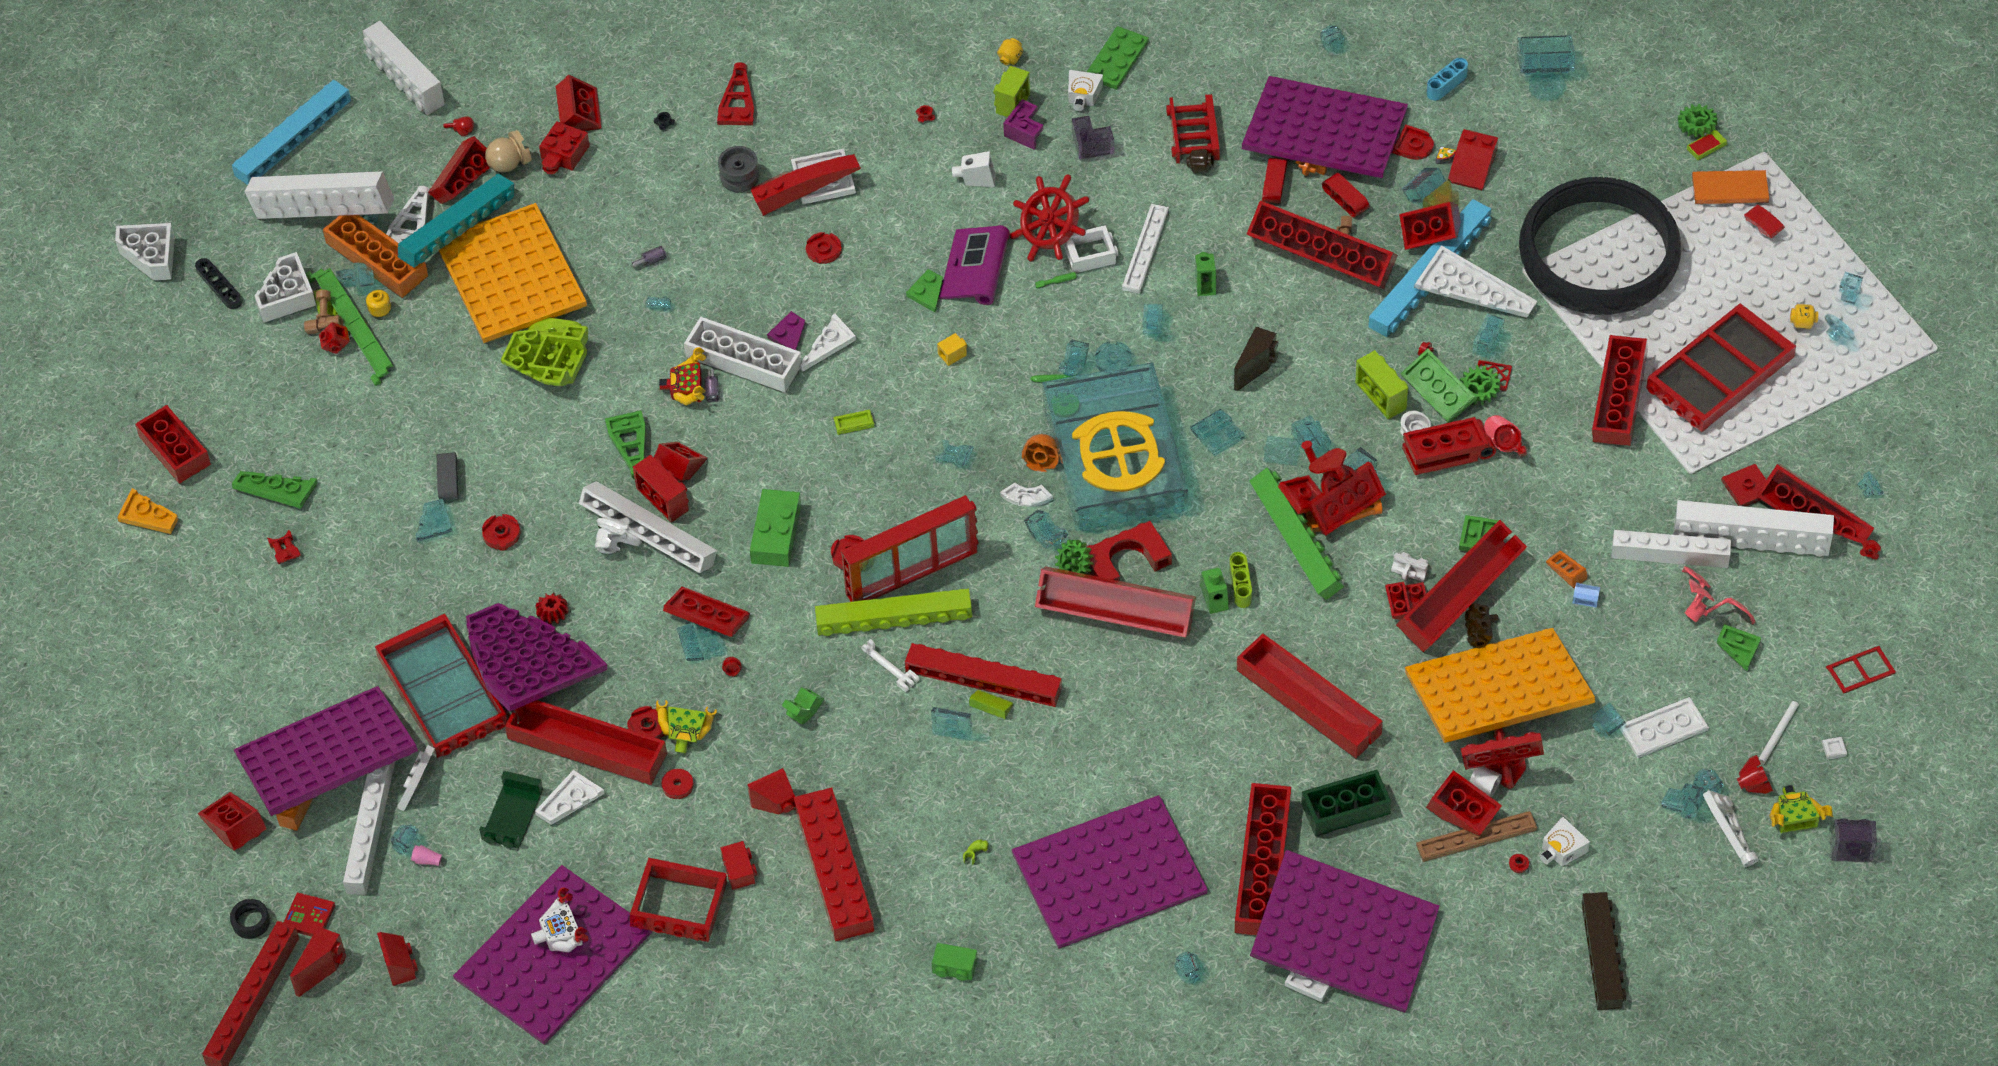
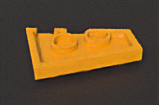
(142, 512)

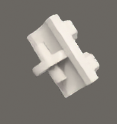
(1409, 567)

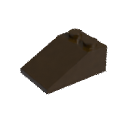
(1256, 357)

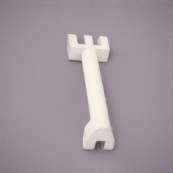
(903, 678)

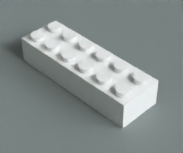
(403, 68)
(744, 354)

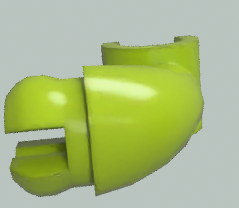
(975, 846)

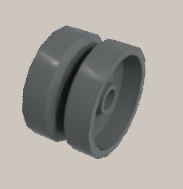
(738, 169)

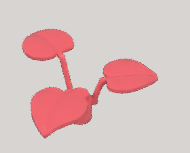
(1697, 607)

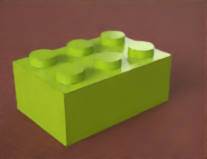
(1381, 384)

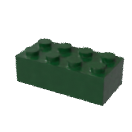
(1346, 802)

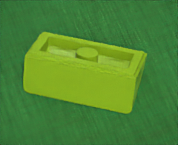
(990, 704)

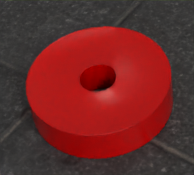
(677, 791)

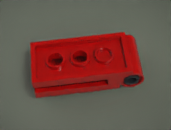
(1447, 445)

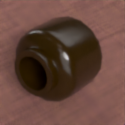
(1200, 161)

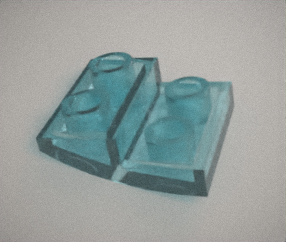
(1217, 432)
(700, 642)

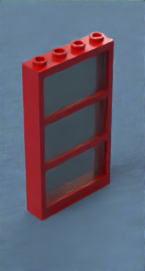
(1720, 367)

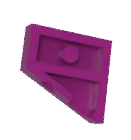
(788, 331)

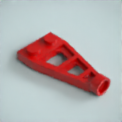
(737, 115)

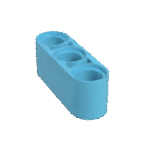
(1447, 79)

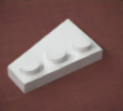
(568, 797)

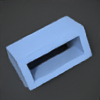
(1586, 595)

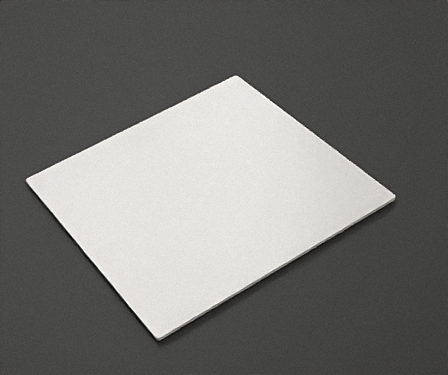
(1732, 264)

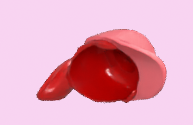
(1505, 435)

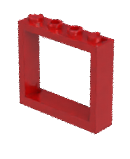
(682, 874)

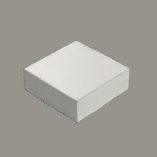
(1834, 748)

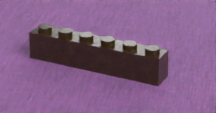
(1602, 951)

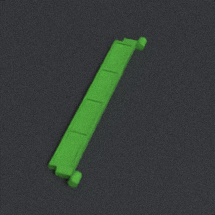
(353, 322)

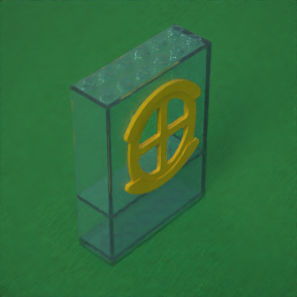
(1106, 406)

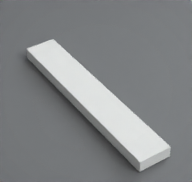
(1145, 248)

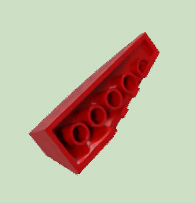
(801, 182)
(1792, 493)

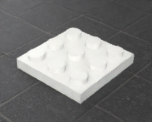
(836, 189)

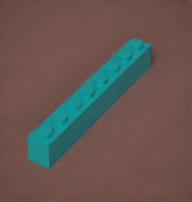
(455, 220)

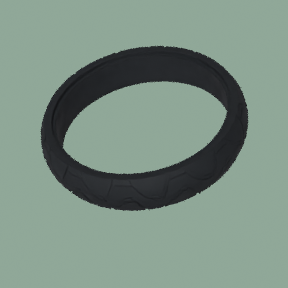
(1607, 191)

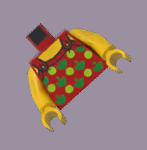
(686, 380)

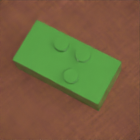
(775, 527)

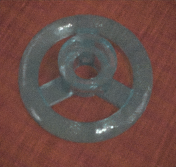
(1838, 328)

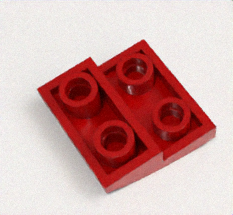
(1403, 597)

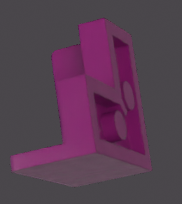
(1021, 127)

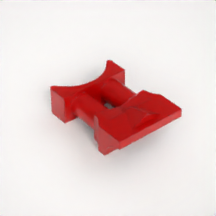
(287, 554)

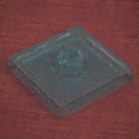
(951, 723)

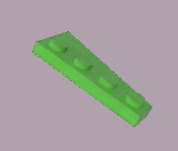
(275, 488)

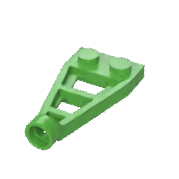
(626, 424)

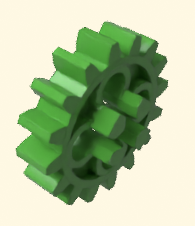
(1068, 554)

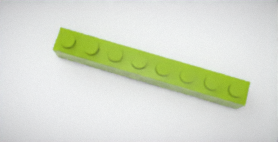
(893, 612)

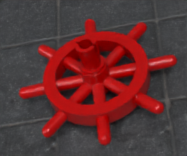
(1049, 217)

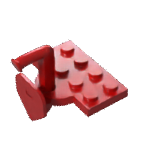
(1345, 495)
(1504, 755)

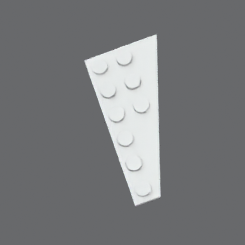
(1462, 280)

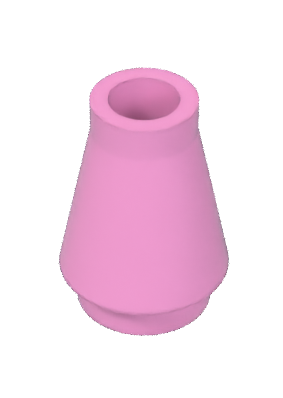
(425, 856)

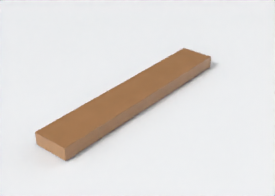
(1465, 840)

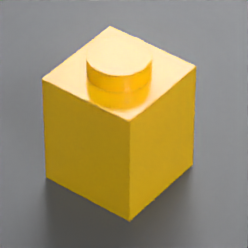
(952, 349)

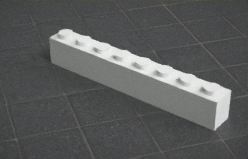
(648, 527)
(367, 830)

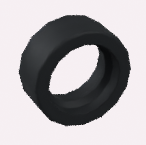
(253, 931)

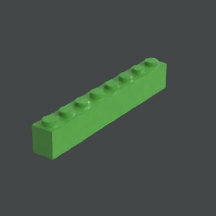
(1298, 535)

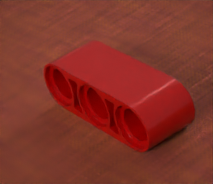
(1274, 180)
(1345, 195)

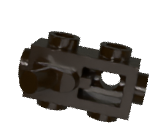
(1479, 624)

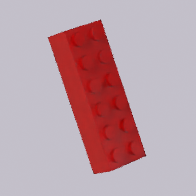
(1620, 390)

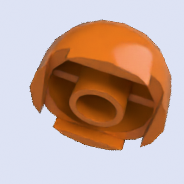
(1038, 450)

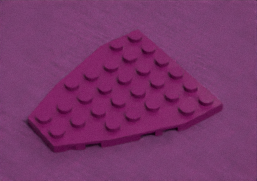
(526, 656)

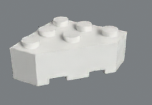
(148, 248)
(284, 290)

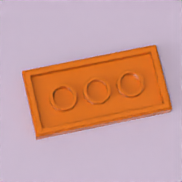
(1730, 187)

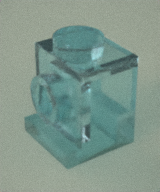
(1850, 287)

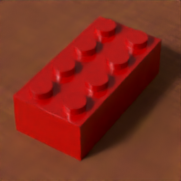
(173, 444)

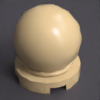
(506, 153)

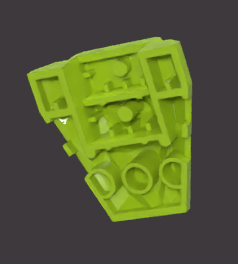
(548, 355)

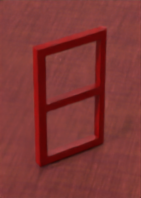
(1867, 680)

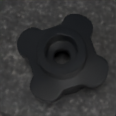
(664, 120)

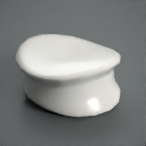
(1414, 421)

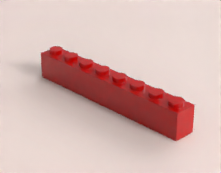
(983, 674)
(251, 995)

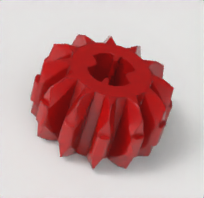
(551, 608)

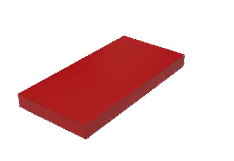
(706, 611)

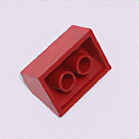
(578, 104)
(1430, 225)

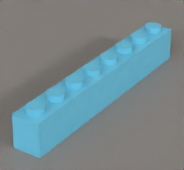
(291, 132)

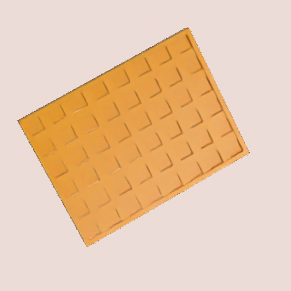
(511, 273)
(1499, 685)

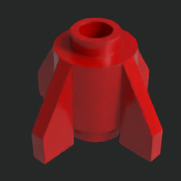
(1753, 777)

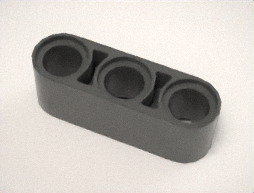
(447, 476)

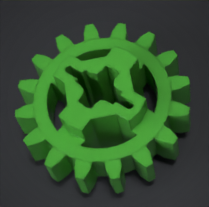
(1697, 120)
(1489, 383)

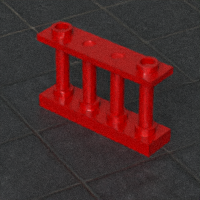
(1208, 121)

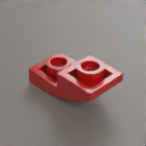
(1764, 220)

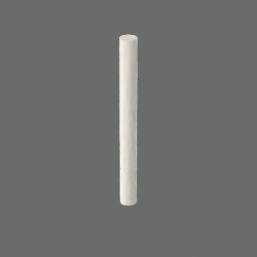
(1778, 732)

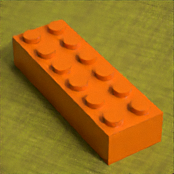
(367, 244)

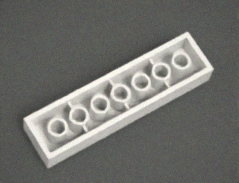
(319, 195)
(1756, 527)

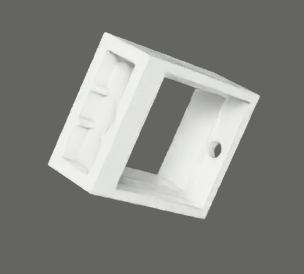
(1091, 261)

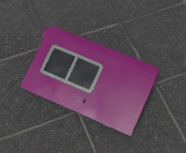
(975, 263)

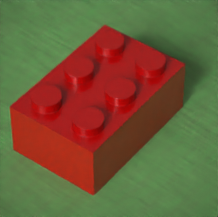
(661, 488)

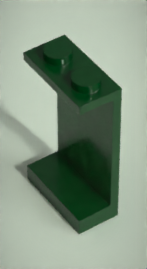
(512, 810)

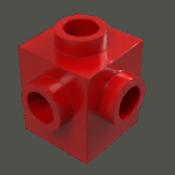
(334, 337)

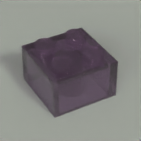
(1853, 840)

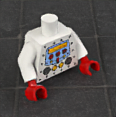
(559, 926)

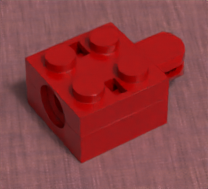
(563, 147)

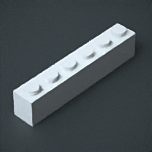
(1671, 548)

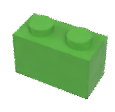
(954, 961)

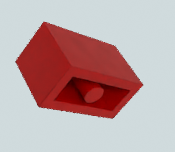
(738, 865)

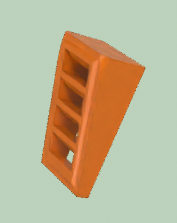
(1578, 574)

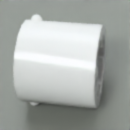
(1486, 780)

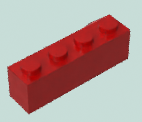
(461, 170)

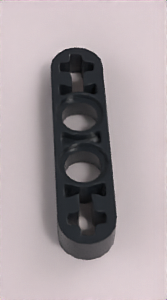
(219, 283)

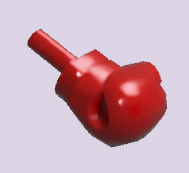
(461, 125)

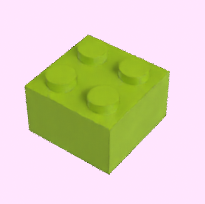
(1011, 90)

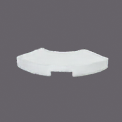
(1026, 496)

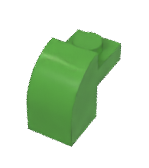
(804, 705)

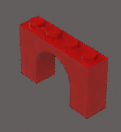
(1141, 538)

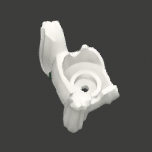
(611, 533)

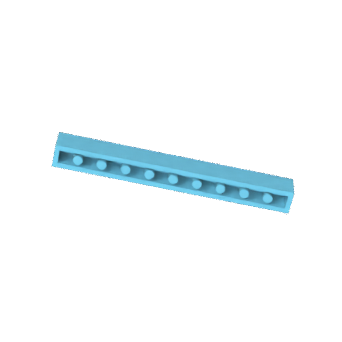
(1405, 297)

